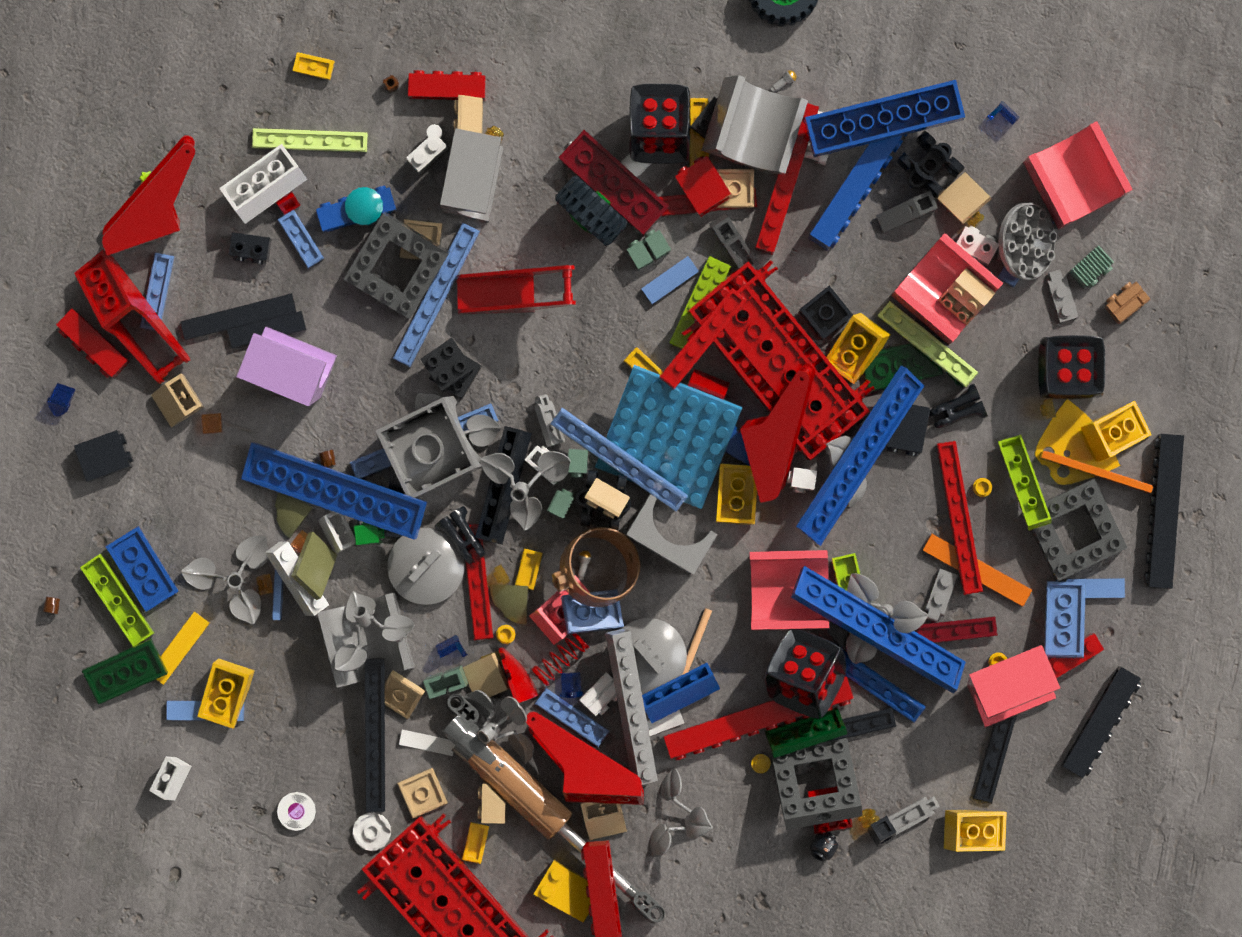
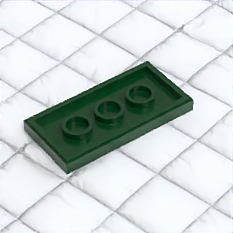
(889, 361)
(124, 671)
(805, 733)

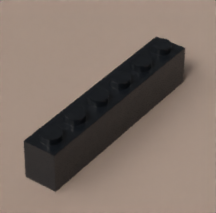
(497, 503)
(1101, 721)

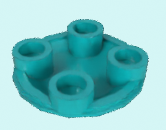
(363, 206)

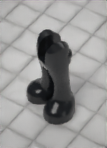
(952, 417)
(445, 525)

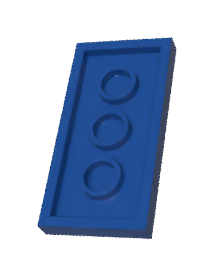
(142, 569)

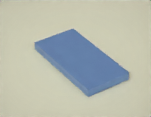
(1065, 619)

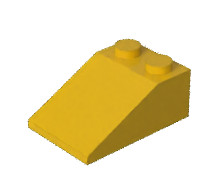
(857, 347)
(1116, 431)
(736, 495)
(225, 693)
(974, 830)
(564, 891)

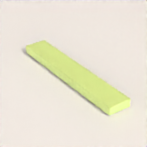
(310, 140)
(927, 344)

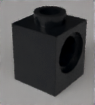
(881, 831)

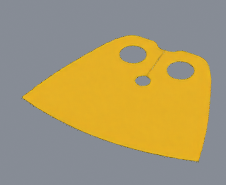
(1066, 434)

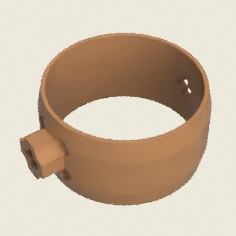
(566, 581)

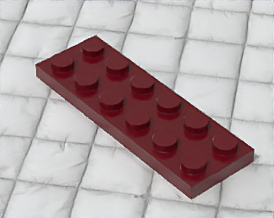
(614, 181)

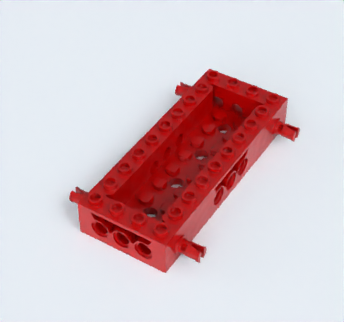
(791, 349)
(441, 875)

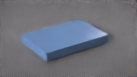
(583, 618)

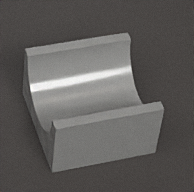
(754, 126)
(471, 175)
(429, 448)
(645, 533)
(340, 632)

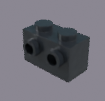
(250, 244)

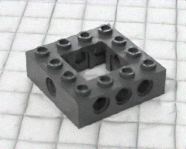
(428, 251)
(1112, 542)
(822, 808)

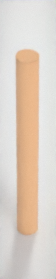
(697, 638)

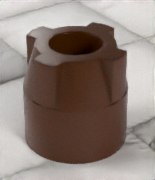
(391, 88)
(327, 458)
(51, 605)

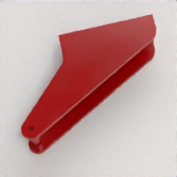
(150, 208)
(508, 291)
(114, 296)
(773, 438)
(586, 771)

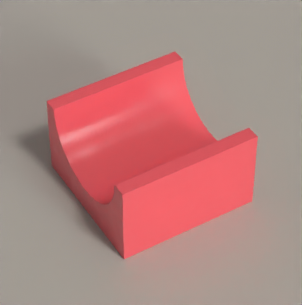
(1077, 175)
(932, 278)
(772, 586)
(1013, 686)

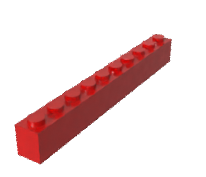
(739, 723)

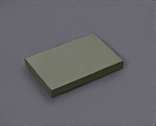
(314, 565)

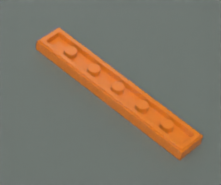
(1097, 472)
(989, 576)

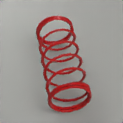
(584, 646)

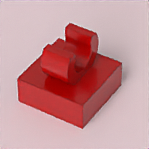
(288, 203)

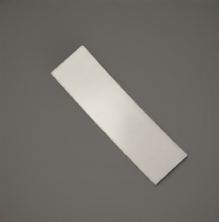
(665, 723)
(426, 742)

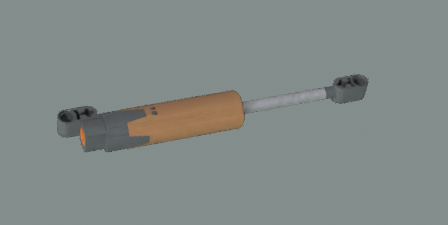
(524, 791)

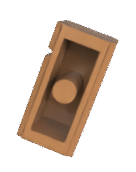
(1127, 302)

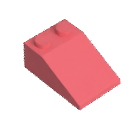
(550, 616)

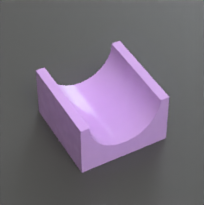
(287, 366)

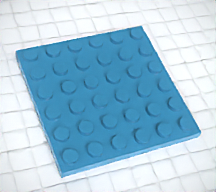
(673, 432)

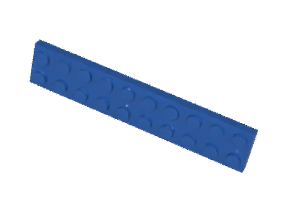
(860, 455)
(334, 490)
(878, 629)

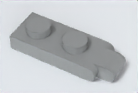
(1062, 296)
(546, 413)
(940, 594)
(913, 813)

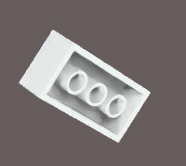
(263, 183)

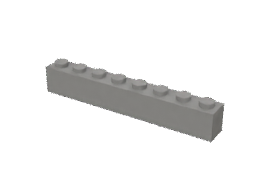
(631, 705)

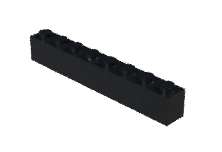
(1165, 511)

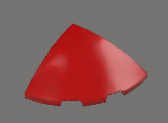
(518, 678)

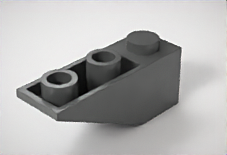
(907, 211)

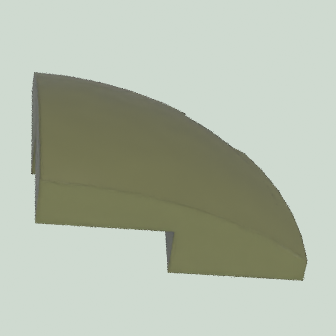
(290, 513)
(511, 601)

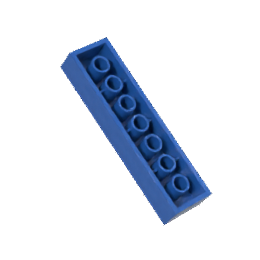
(884, 118)
(852, 191)

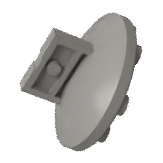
(1026, 241)
(426, 567)
(657, 651)

